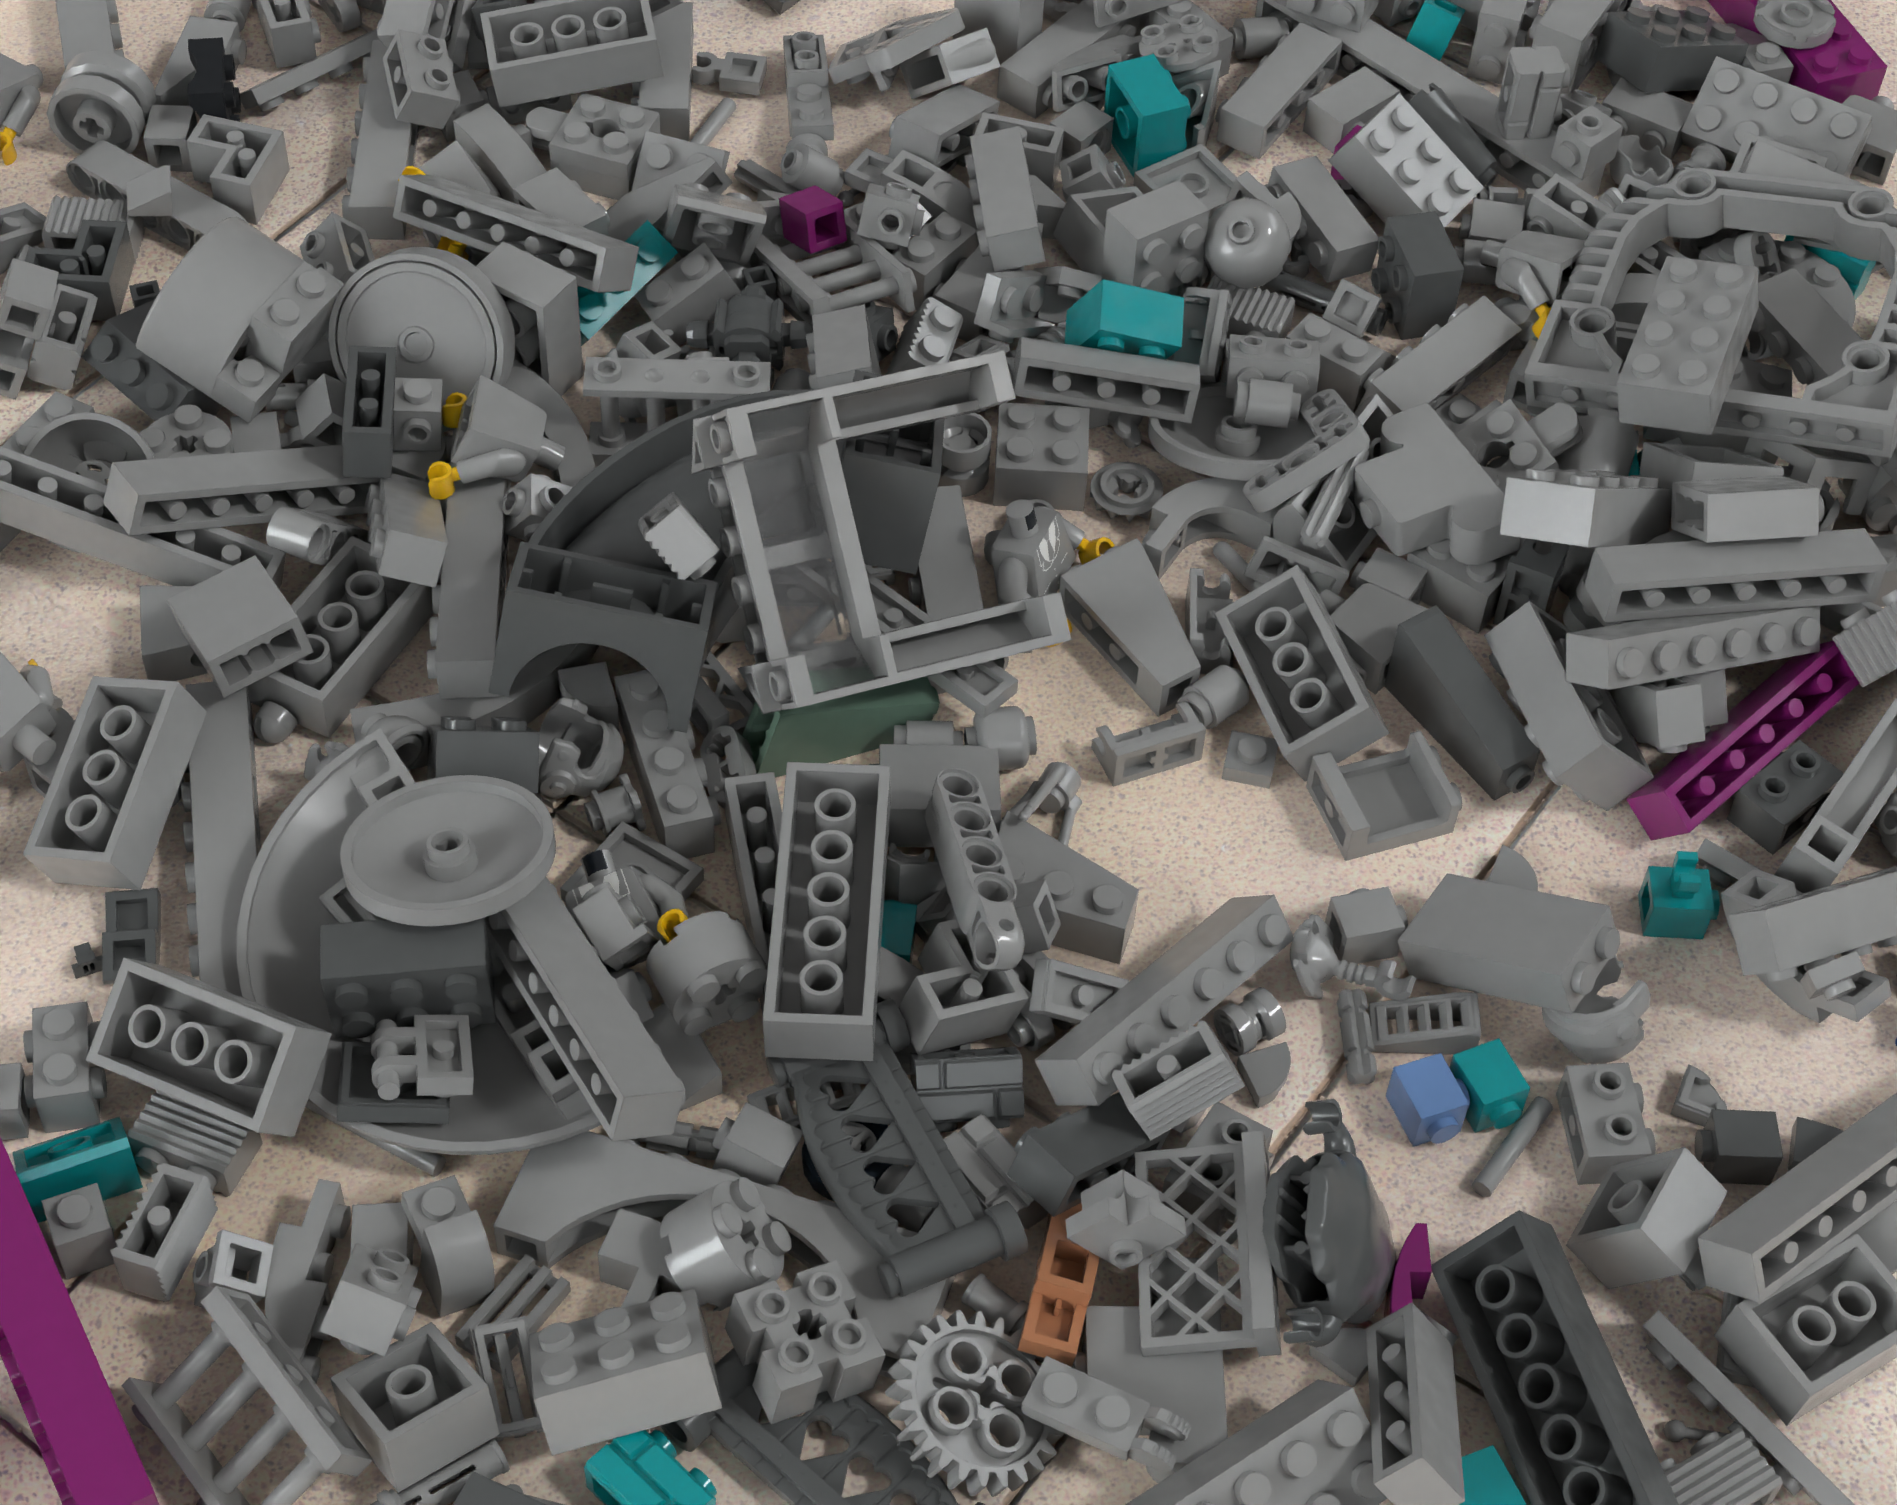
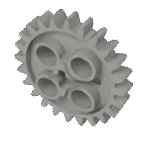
(972, 1402)

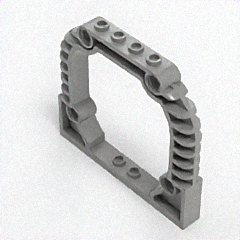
(1843, 412)

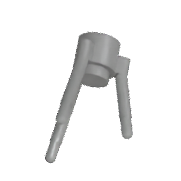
(1052, 793)

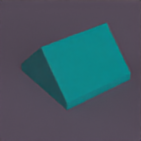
(75, 1161)

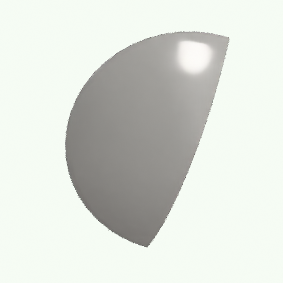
(520, 1082)

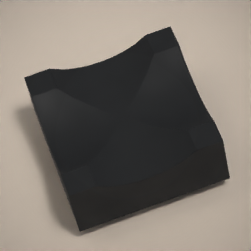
(211, 87)

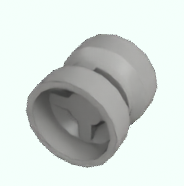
(1249, 1021)

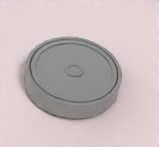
(434, 312)

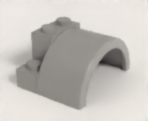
(233, 289)

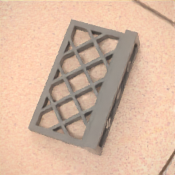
(1255, 1274)

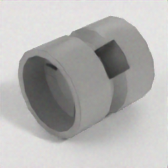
(966, 453)

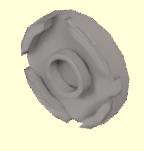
(1800, 27)

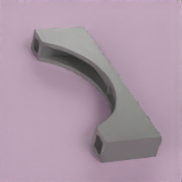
(577, 1185)

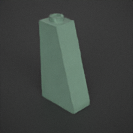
(836, 726)

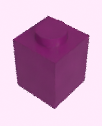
(813, 219)

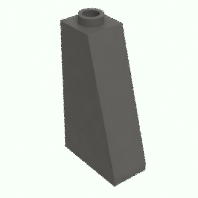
(1459, 704)

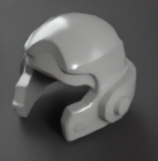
(577, 751)
(1602, 1026)

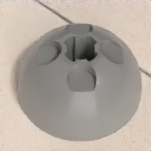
(87, 442)

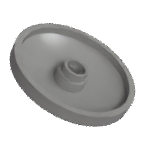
(1221, 443)
(448, 850)

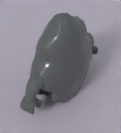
(1328, 1234)

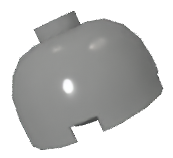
(1247, 242)

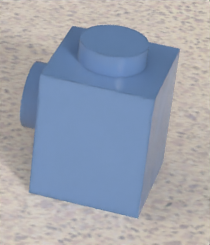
(1428, 1100)

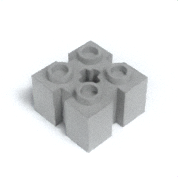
(804, 1341)

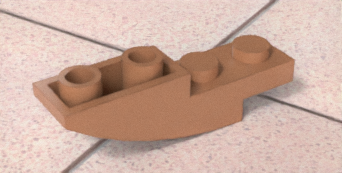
(1059, 1294)

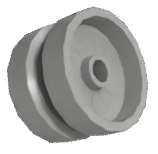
(101, 100)

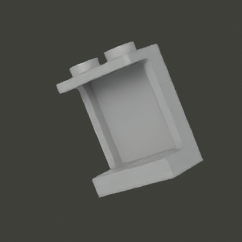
(1385, 798)

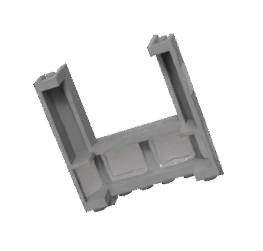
(800, 547)

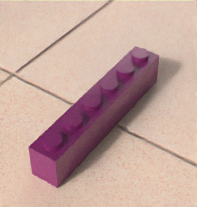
(1737, 750)

